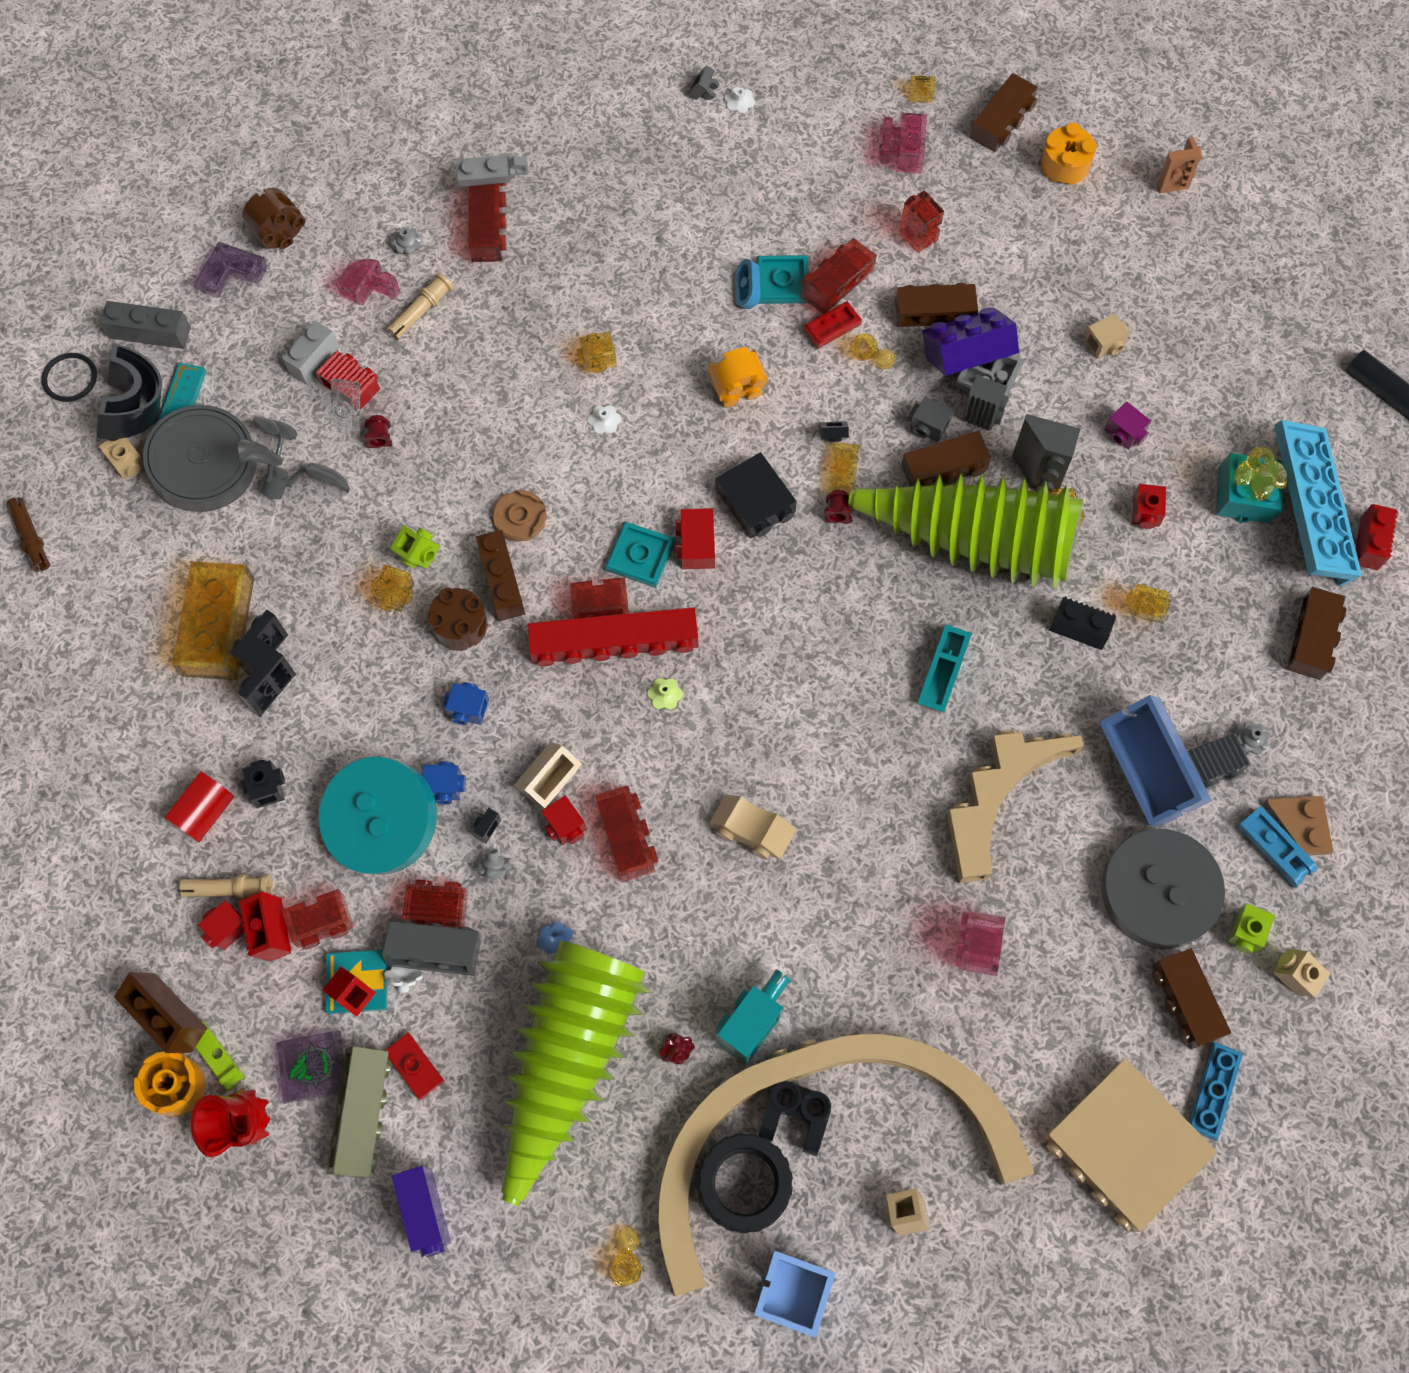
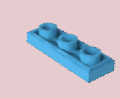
(1208, 1109)

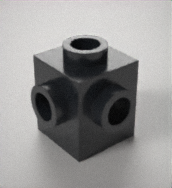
(263, 783)

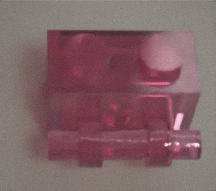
(911, 144)

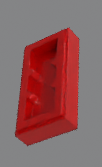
(832, 324)
(414, 1066)

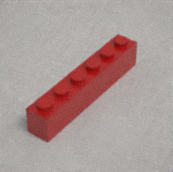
(613, 636)

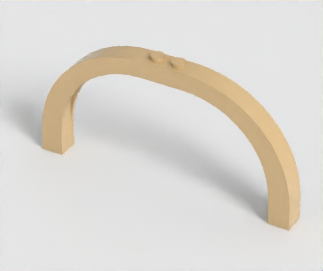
(977, 1099)

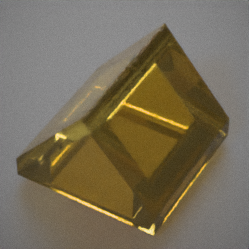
(921, 88)

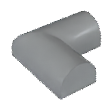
(1002, 371)

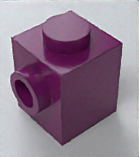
(1128, 426)

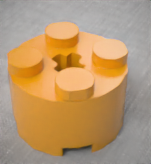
(1068, 154)
(738, 376)
(154, 1077)

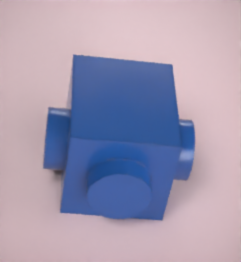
(466, 703)
(445, 781)

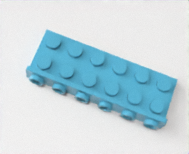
(1317, 501)

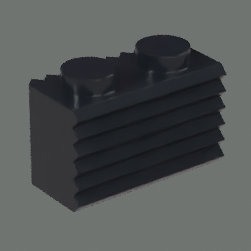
(1082, 623)

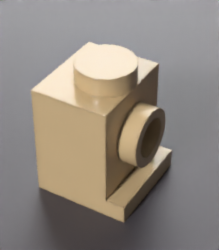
(123, 457)

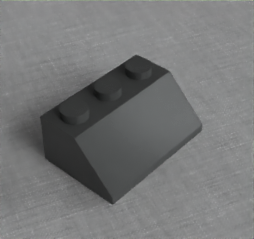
(1045, 451)

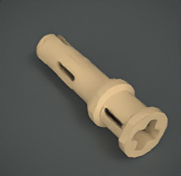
(427, 298)
(240, 887)

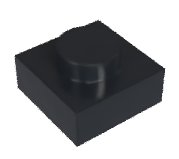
(834, 430)
(486, 825)

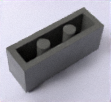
(145, 324)
(432, 947)

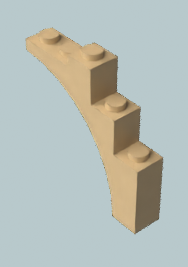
(1013, 760)

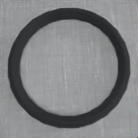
(70, 398)

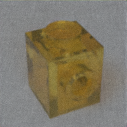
(597, 352)
(1156, 608)

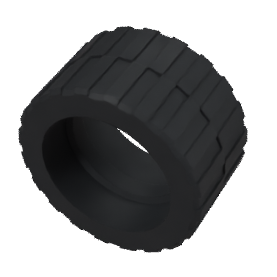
(782, 1176)

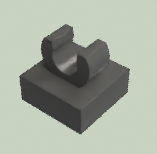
(702, 84)

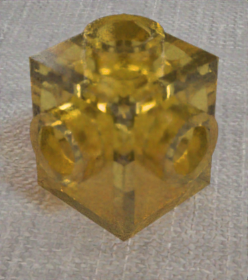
(392, 589)

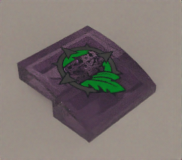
(310, 1066)

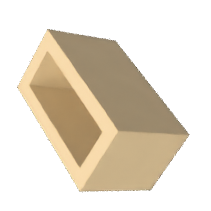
(547, 774)

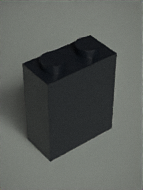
(756, 495)

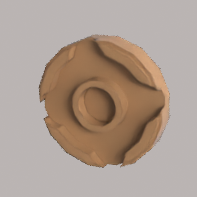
(514, 521)

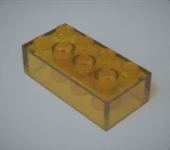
(212, 620)

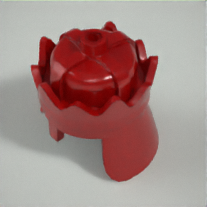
(228, 1121)

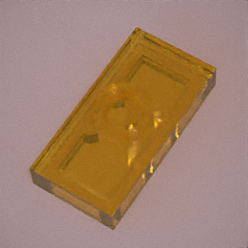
(843, 467)

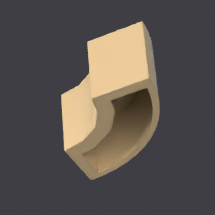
(752, 826)

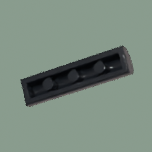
(1381, 381)

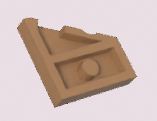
(1304, 822)

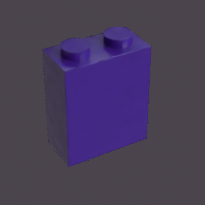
(421, 1211)

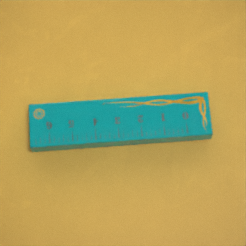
(184, 388)

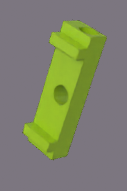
(223, 1067)

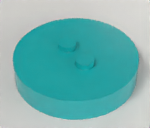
(377, 816)

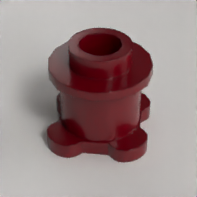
(377, 432)
(838, 507)

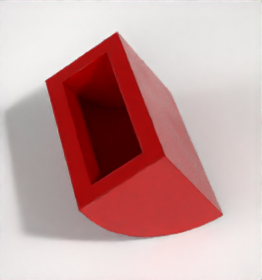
(199, 806)

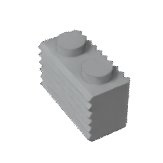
(310, 352)

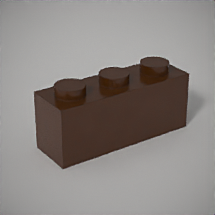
(1004, 113)
(934, 303)
(948, 459)
(500, 575)
(1317, 633)
(1190, 999)
(160, 1012)

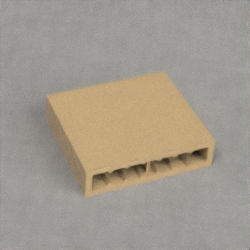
(1129, 1146)

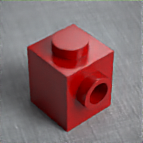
(1149, 506)
(564, 822)
(221, 926)
(349, 991)

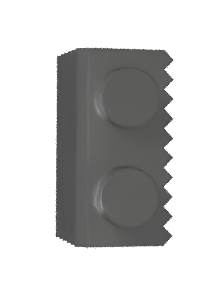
(985, 403)
(1219, 760)

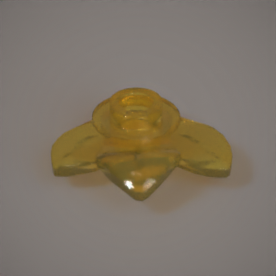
(1262, 477)

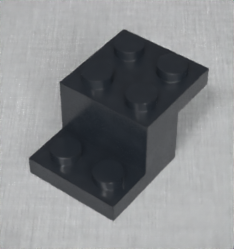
(260, 659)

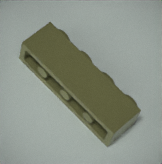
(358, 1112)

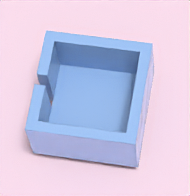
(795, 1294)

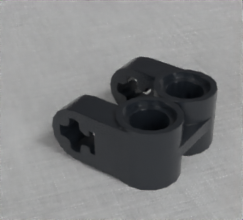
(799, 1111)

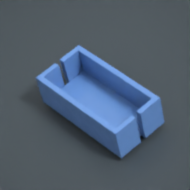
(1155, 761)

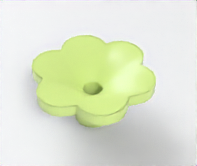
(665, 699)

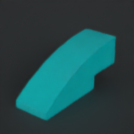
(944, 668)

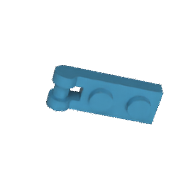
(1277, 846)

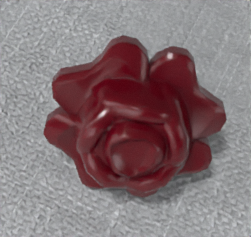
(676, 1049)

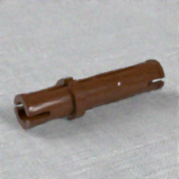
(30, 541)

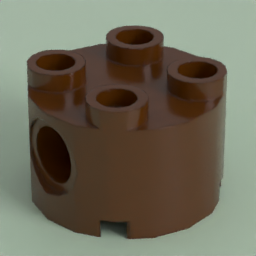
(273, 218)
(457, 619)

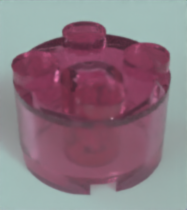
(982, 943)

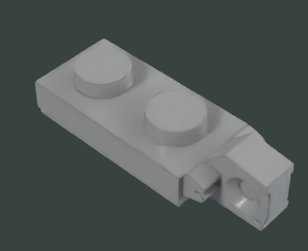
(490, 169)

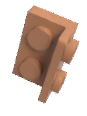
(1180, 168)

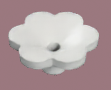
(739, 100)
(604, 419)
(403, 977)

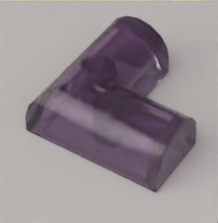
(224, 263)

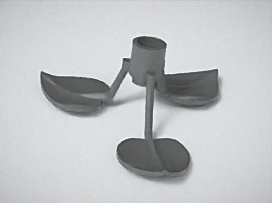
(277, 478)

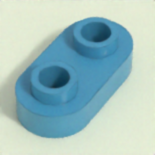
(747, 284)

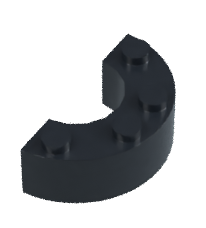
(139, 405)

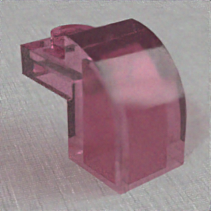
(362, 278)

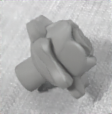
(406, 240)
(1253, 737)
(494, 865)

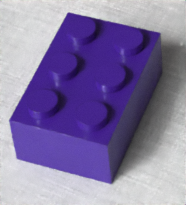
(970, 341)

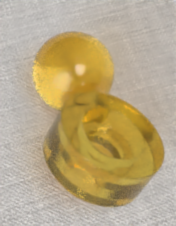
(883, 358)
(627, 1241)

